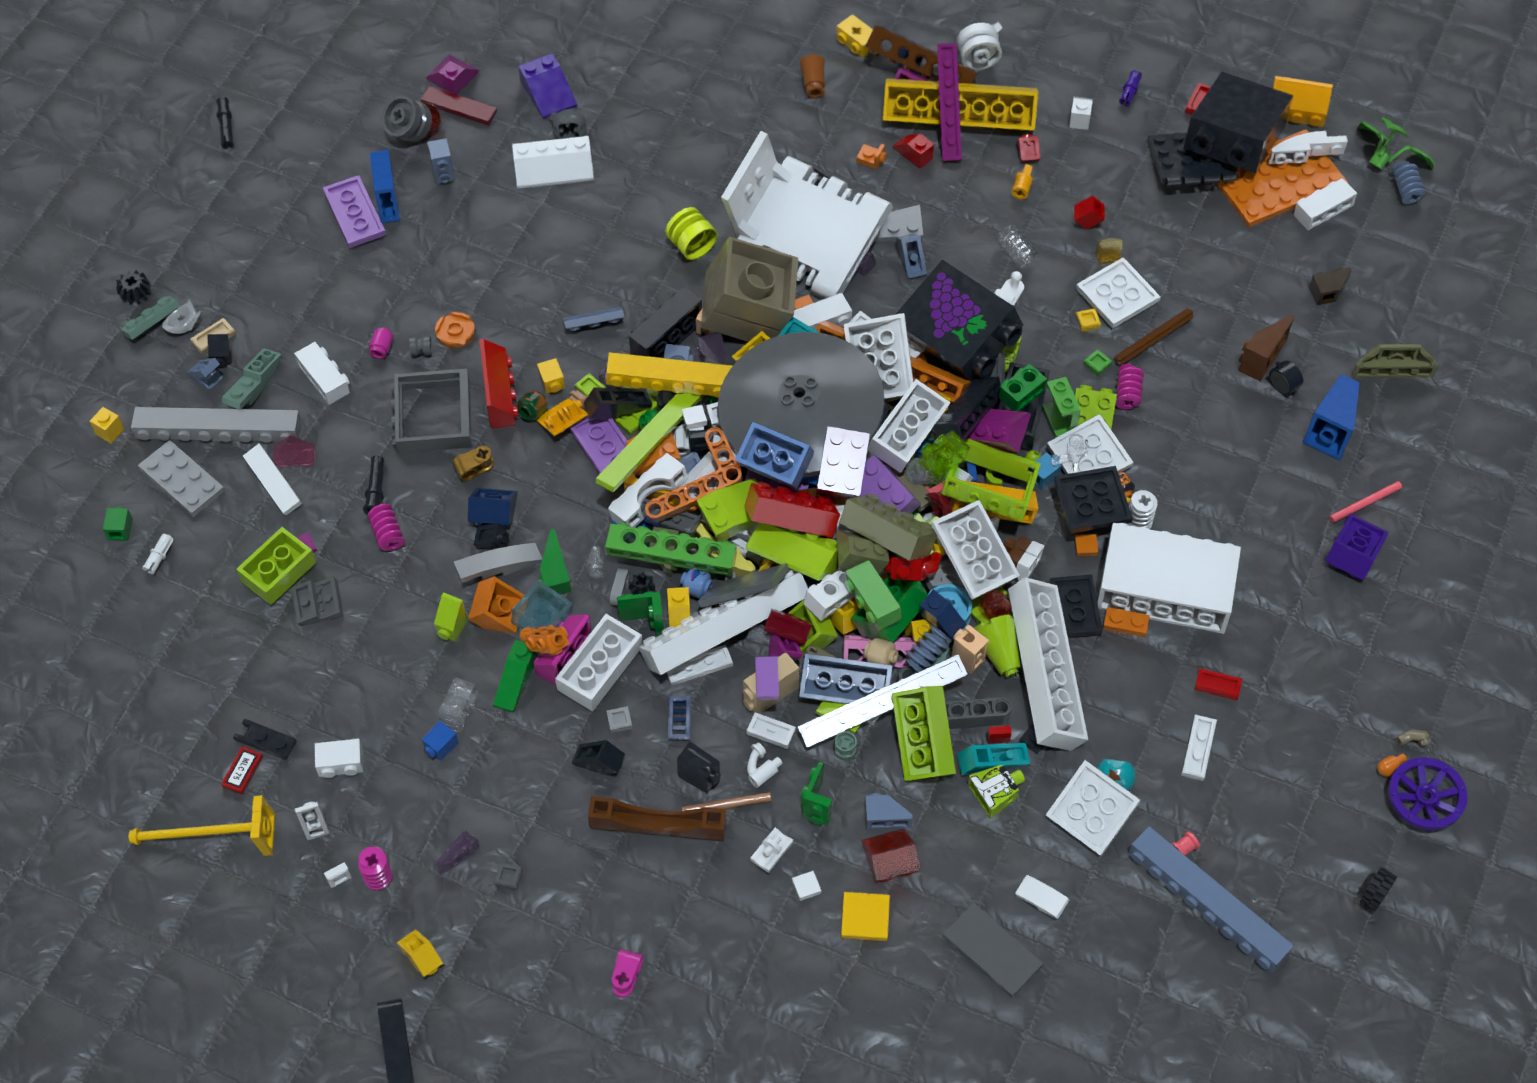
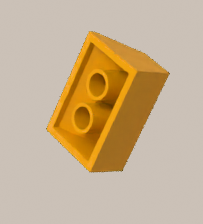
(1309, 100)

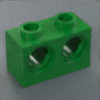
(1023, 390)

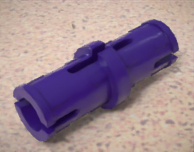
(1130, 88)

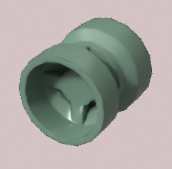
(847, 741)

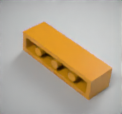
(1011, 492)

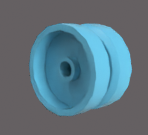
(958, 598)

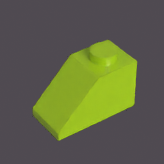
(450, 617)

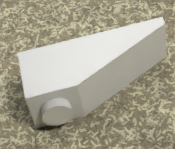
(312, 820)

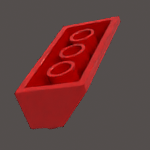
(498, 385)

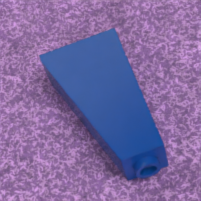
(384, 186)

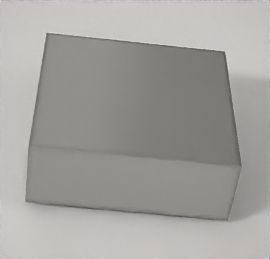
(619, 719)

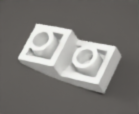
(1042, 896)

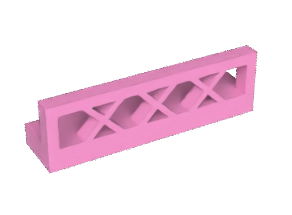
(860, 642)

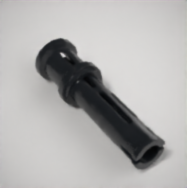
(374, 493)

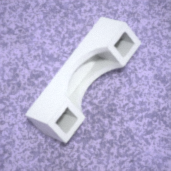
(664, 474)

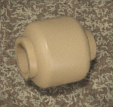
(881, 652)

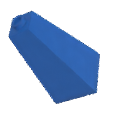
(1334, 418)

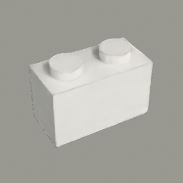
(339, 758)

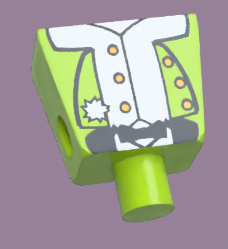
(995, 788)

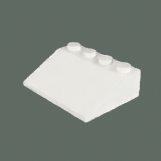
(887, 346)
(975, 549)

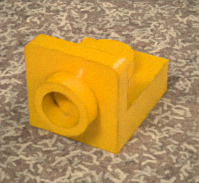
(917, 629)

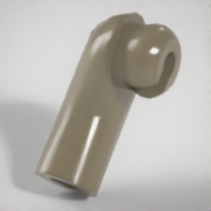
(817, 651)
(1413, 735)

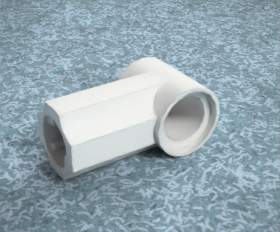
(682, 438)

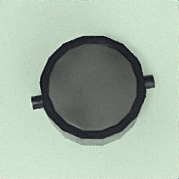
(1286, 377)

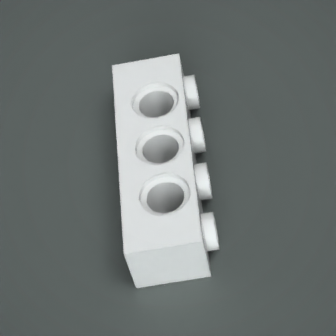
(818, 595)

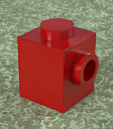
(1089, 212)

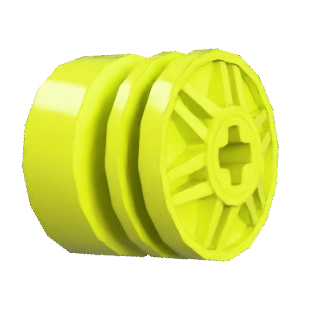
(691, 233)

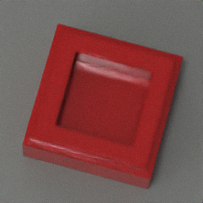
(999, 734)

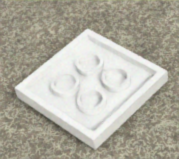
(1118, 292)
(1103, 447)
(1093, 807)

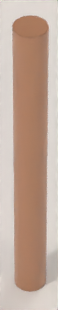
(734, 802)

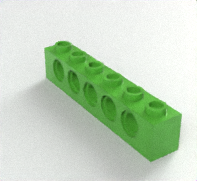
(679, 557)

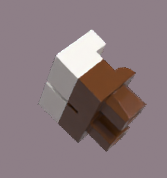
(1024, 554)

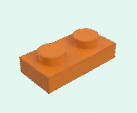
(1126, 622)

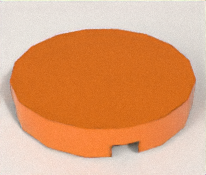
(455, 330)

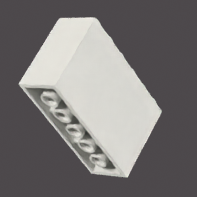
(1169, 577)

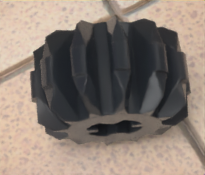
(133, 287)

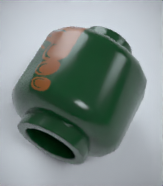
(532, 405)

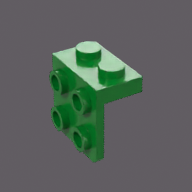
(816, 807)

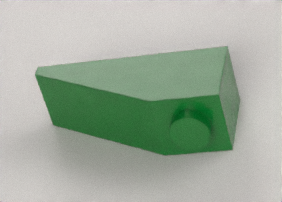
(553, 568)
(514, 676)

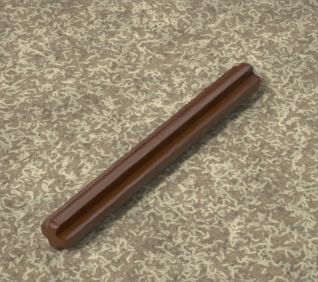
(1153, 337)

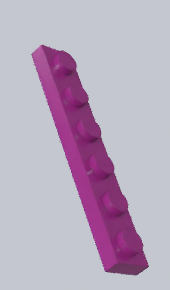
(949, 101)

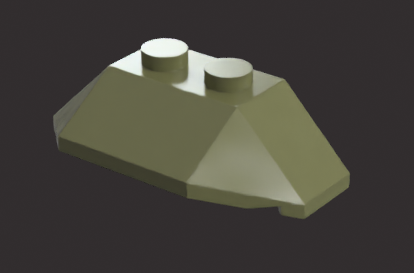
(1396, 362)

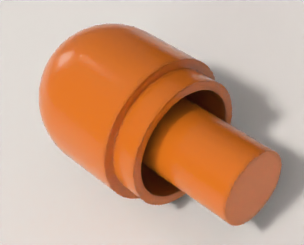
(1389, 764)

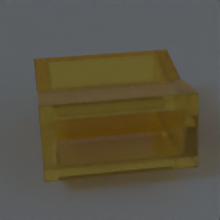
(1109, 250)

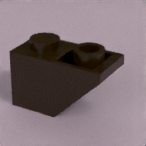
(1329, 285)

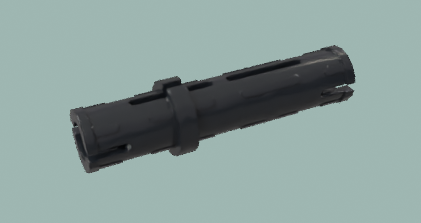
(224, 116)

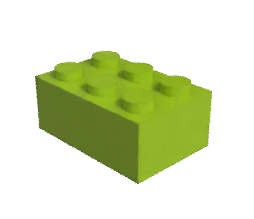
(276, 565)

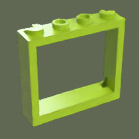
(1001, 462)

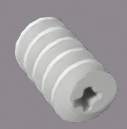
(1143, 509)

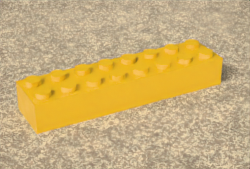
(978, 104)

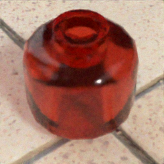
(995, 604)

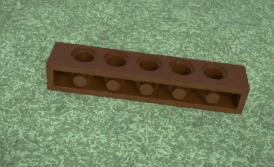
(875, 46)

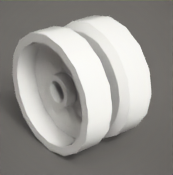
(979, 46)

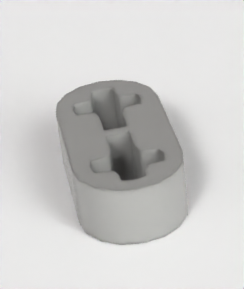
(619, 585)

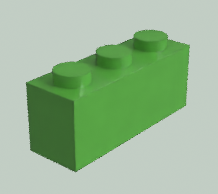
(873, 595)

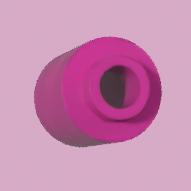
(380, 343)

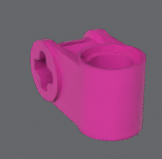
(626, 969)

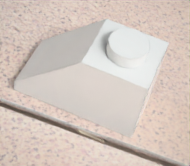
(1080, 113)

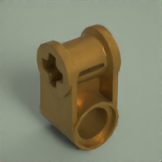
(472, 463)

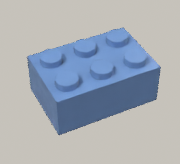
(774, 455)

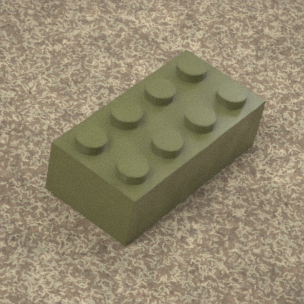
(888, 526)

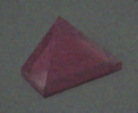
(293, 452)

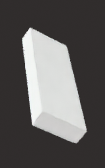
(701, 665)
(1199, 747)

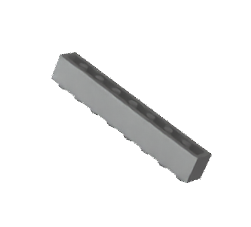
(215, 424)

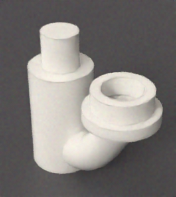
(760, 775)

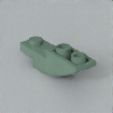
(254, 379)

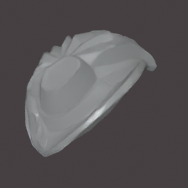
(182, 319)

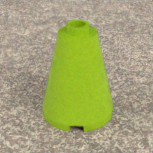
(1002, 644)

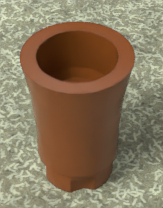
(813, 75)

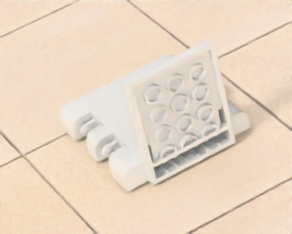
(789, 214)

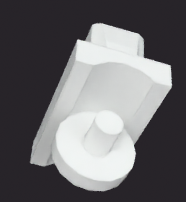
(771, 850)

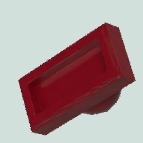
(788, 626)

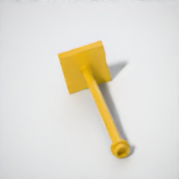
(261, 829)

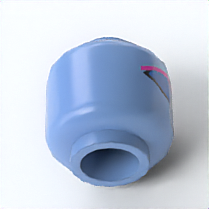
(697, 581)

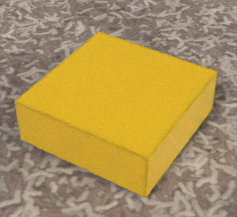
(1088, 320)

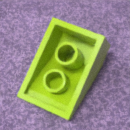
(726, 510)

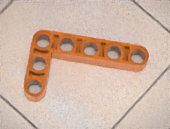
(700, 484)

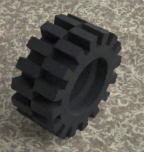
(1378, 888)

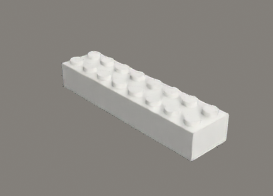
(719, 624)
(1047, 664)

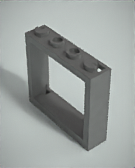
(431, 379)

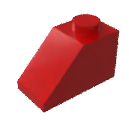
(915, 149)

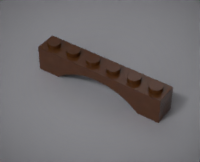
(693, 823)

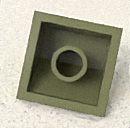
(856, 549)

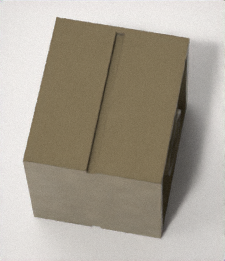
(749, 290)

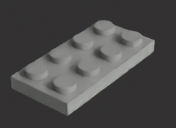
(181, 478)

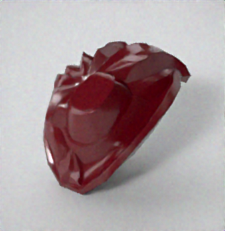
(940, 504)

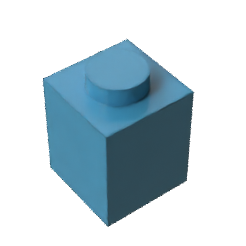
(1046, 472)

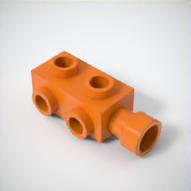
(545, 639)

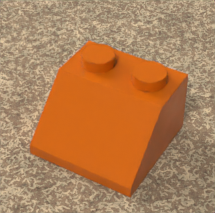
(667, 445)
(494, 605)

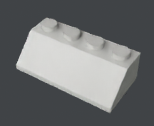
(553, 162)

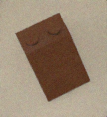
(1264, 347)

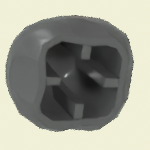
(568, 124)

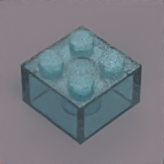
(541, 608)

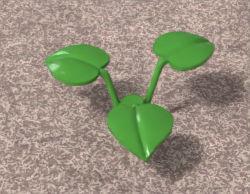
(1381, 154)

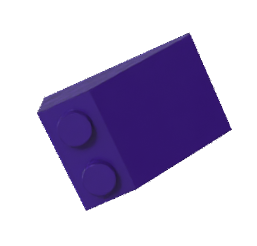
(546, 85)
(1356, 547)

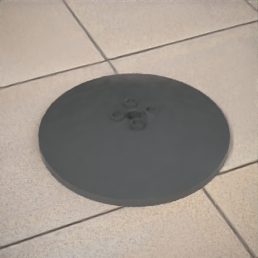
(837, 383)

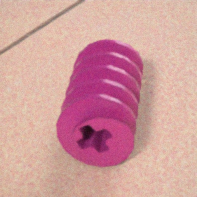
(1129, 387)
(385, 527)
(374, 868)

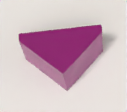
(780, 645)

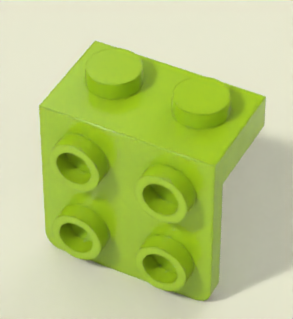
(1095, 403)

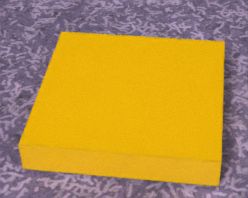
(865, 916)

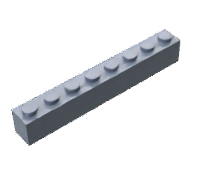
(1210, 899)

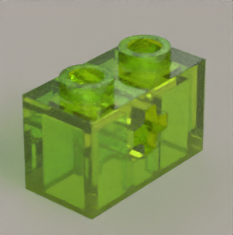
(943, 454)

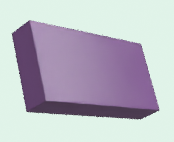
(767, 678)

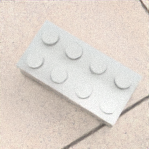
(908, 425)
(599, 662)

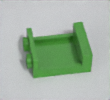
(1064, 411)

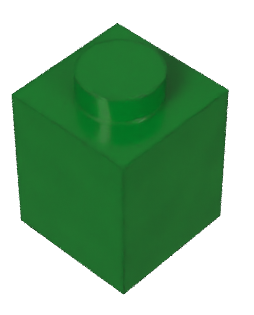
(117, 524)

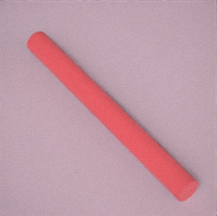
(1365, 502)

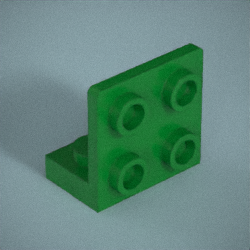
(641, 607)

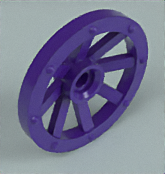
(1429, 791)

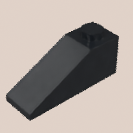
(614, 402)

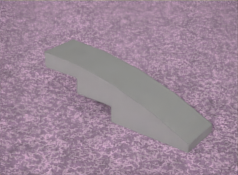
(496, 561)

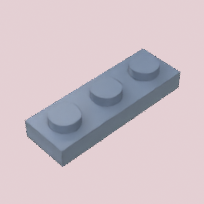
(593, 319)

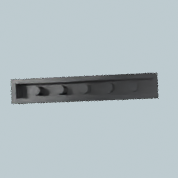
(969, 408)

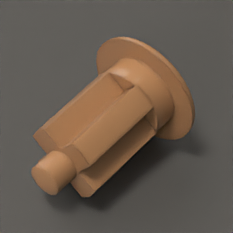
(577, 395)

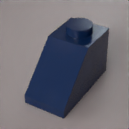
(941, 614)

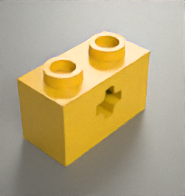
(854, 35)

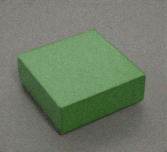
(1097, 363)

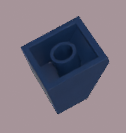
(491, 506)

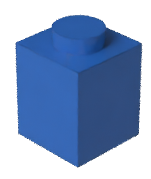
(439, 741)

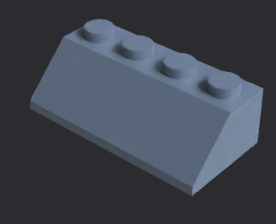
(841, 679)

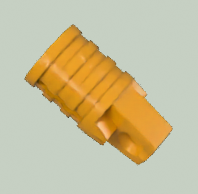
(1022, 183)

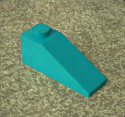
(983, 757)

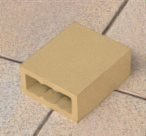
(788, 682)

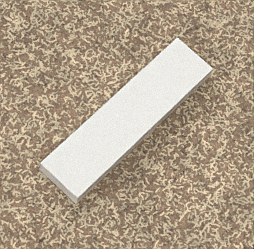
(272, 479)

